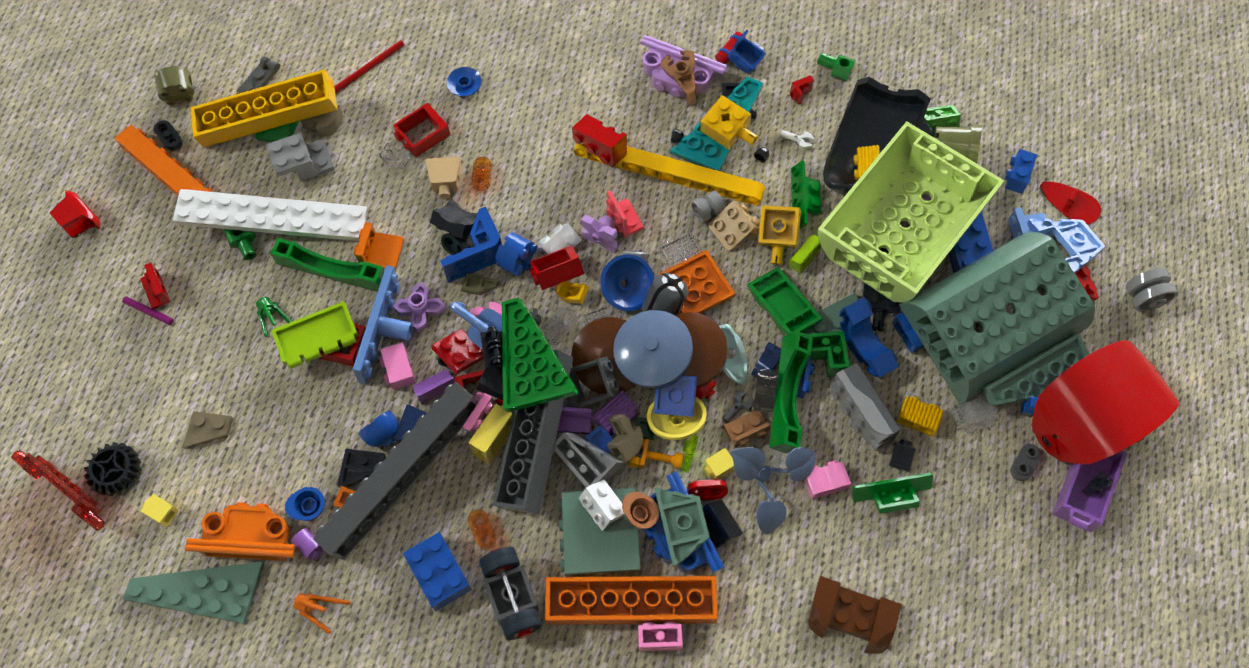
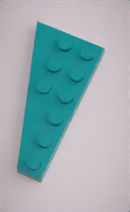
(704, 150)

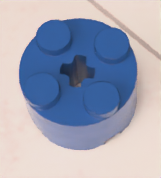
(515, 254)

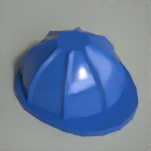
(305, 504)

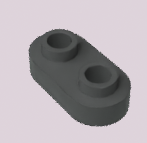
(1026, 461)

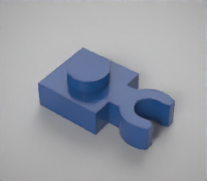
(599, 438)

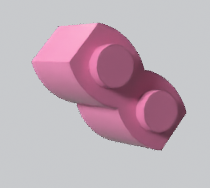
(827, 479)

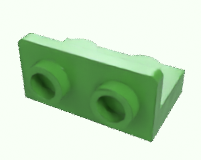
(942, 116)

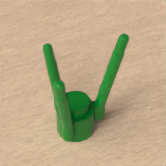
(266, 308)

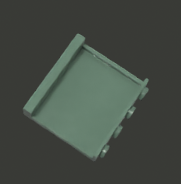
(591, 549)

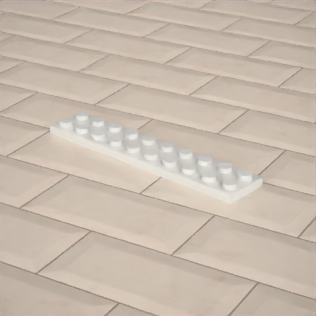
(269, 215)

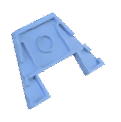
(1075, 238)

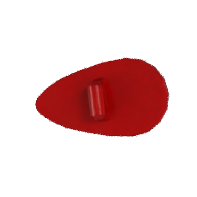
(1071, 201)

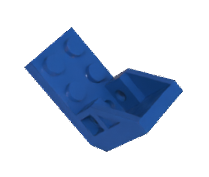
(482, 255)

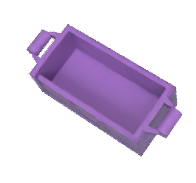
(1077, 507)

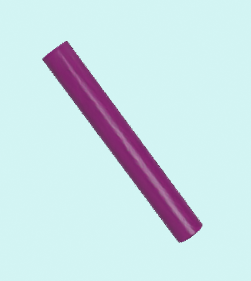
(147, 310)

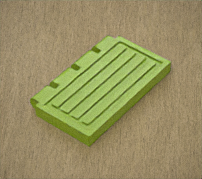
(315, 333)

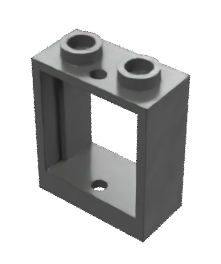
(610, 382)

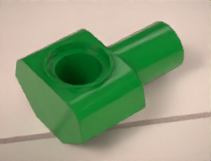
(840, 66)
(242, 242)

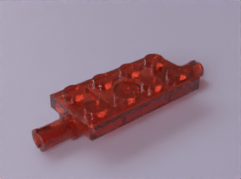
(84, 505)

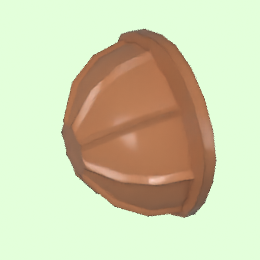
(640, 510)

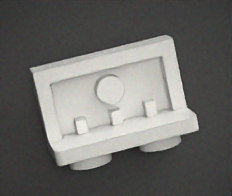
(561, 238)
(602, 504)

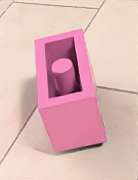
(397, 366)

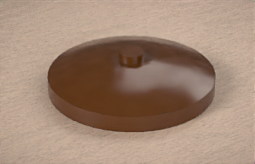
(595, 342)
(708, 347)

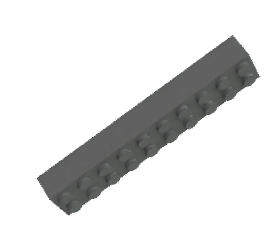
(396, 472)

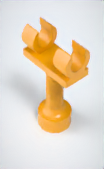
(638, 462)

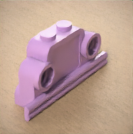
(704, 67)

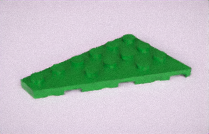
(529, 363)

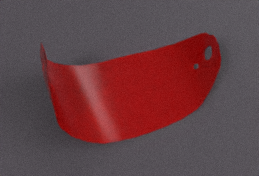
(1102, 405)

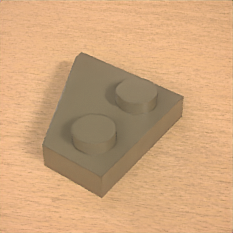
(206, 428)

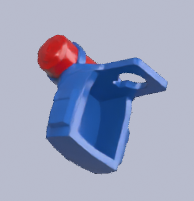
(741, 52)

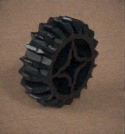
(112, 480)

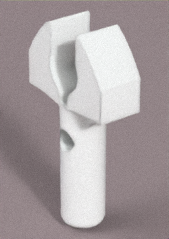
(799, 139)

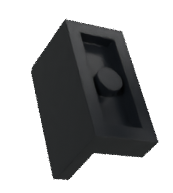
(720, 523)

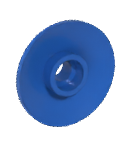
(462, 76)

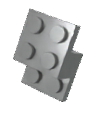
(295, 155)

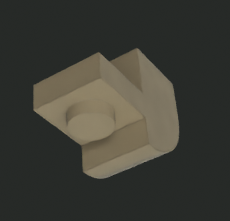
(325, 124)
(628, 438)

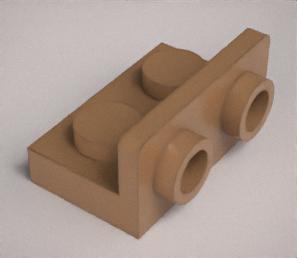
(746, 428)

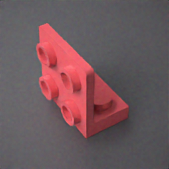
(624, 215)

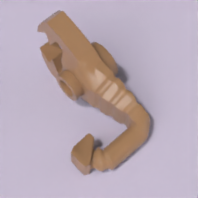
(682, 73)

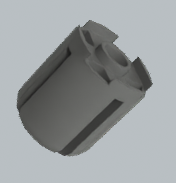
(666, 294)

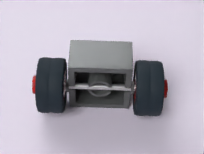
(510, 593)

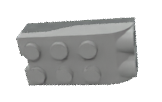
(864, 407)

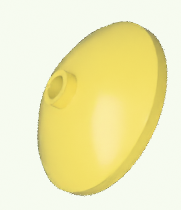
(677, 427)

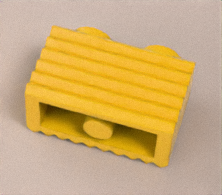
(864, 158)
(920, 416)

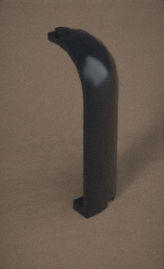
(869, 120)

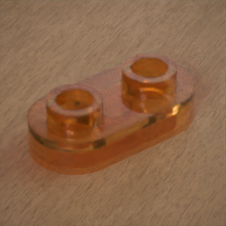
(481, 175)
(482, 530)

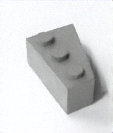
(586, 459)

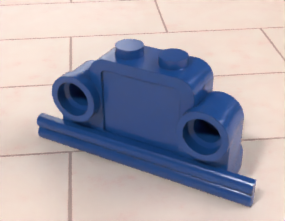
(701, 557)

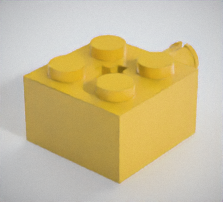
(728, 123)
(786, 237)

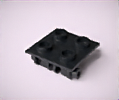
(492, 348)

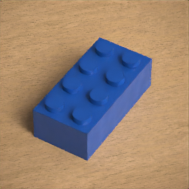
(971, 246)

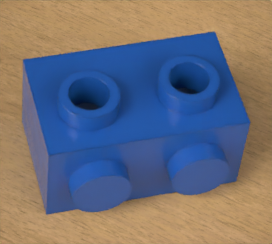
(1020, 172)

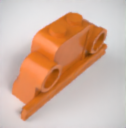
(244, 534)

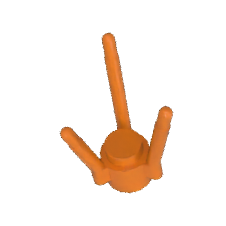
(307, 603)

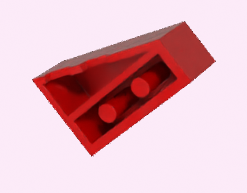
(600, 140)

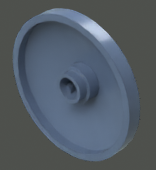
(653, 349)

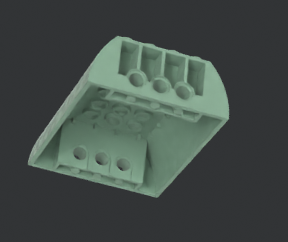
(979, 294)

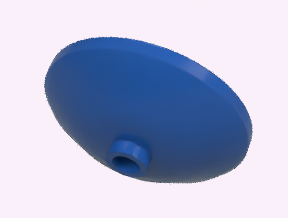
(637, 277)

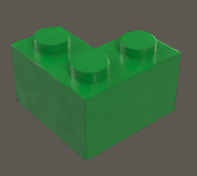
(831, 348)

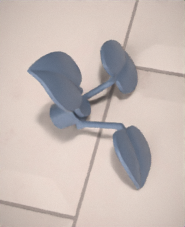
(750, 464)

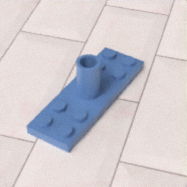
(380, 325)

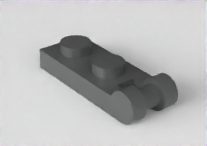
(260, 76)

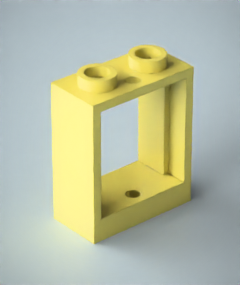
(491, 434)

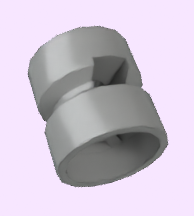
(709, 205)

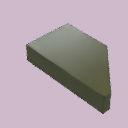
(478, 284)

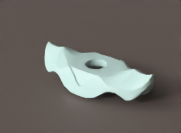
(736, 367)

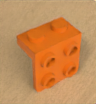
(378, 247)

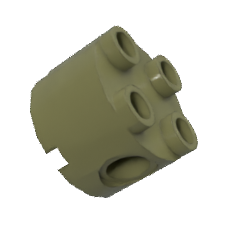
(174, 85)

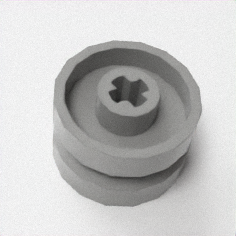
(1151, 289)

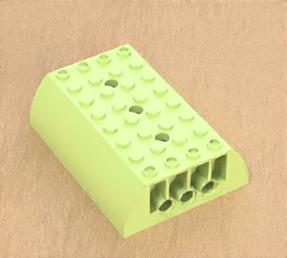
(891, 194)

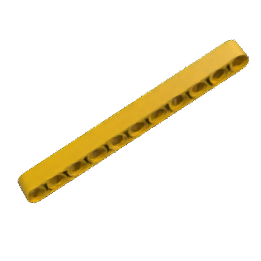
(685, 173)

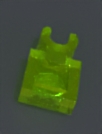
(690, 448)

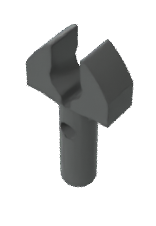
(738, 406)

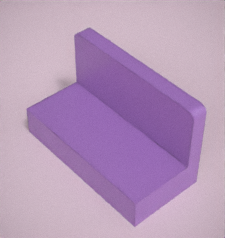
(433, 386)
(575, 420)

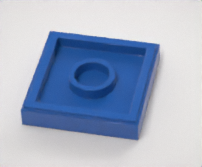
(676, 397)

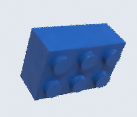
(437, 571)

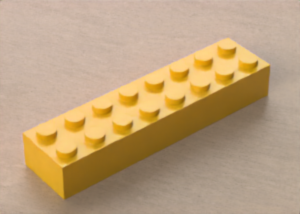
(263, 108)

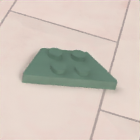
(682, 523)

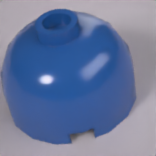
(380, 431)

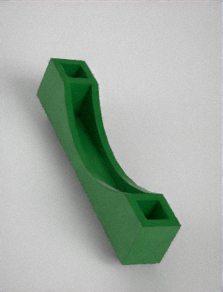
(354, 273)
(785, 429)

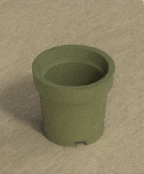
(961, 139)

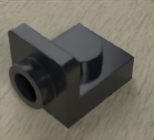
(902, 455)

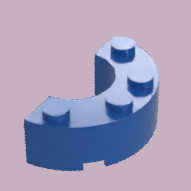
(863, 341)

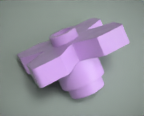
(600, 231)
(419, 306)

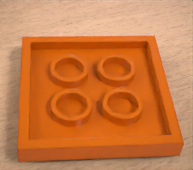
(705, 283)

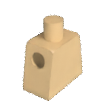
(444, 174)

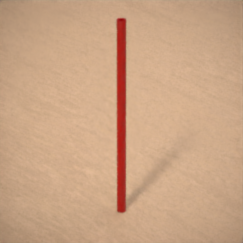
(368, 66)

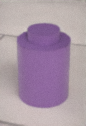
(306, 545)

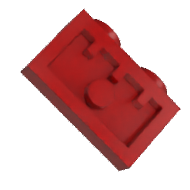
(154, 287)

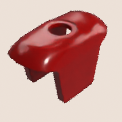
(74, 215)

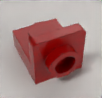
(801, 88)

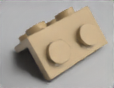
(734, 225)

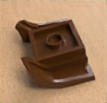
(854, 615)

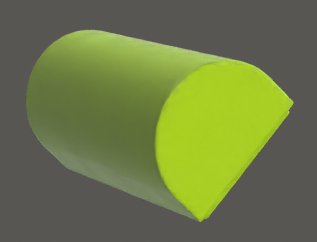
(805, 254)

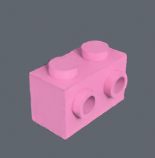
(660, 637)

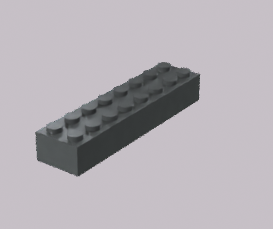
(529, 453)

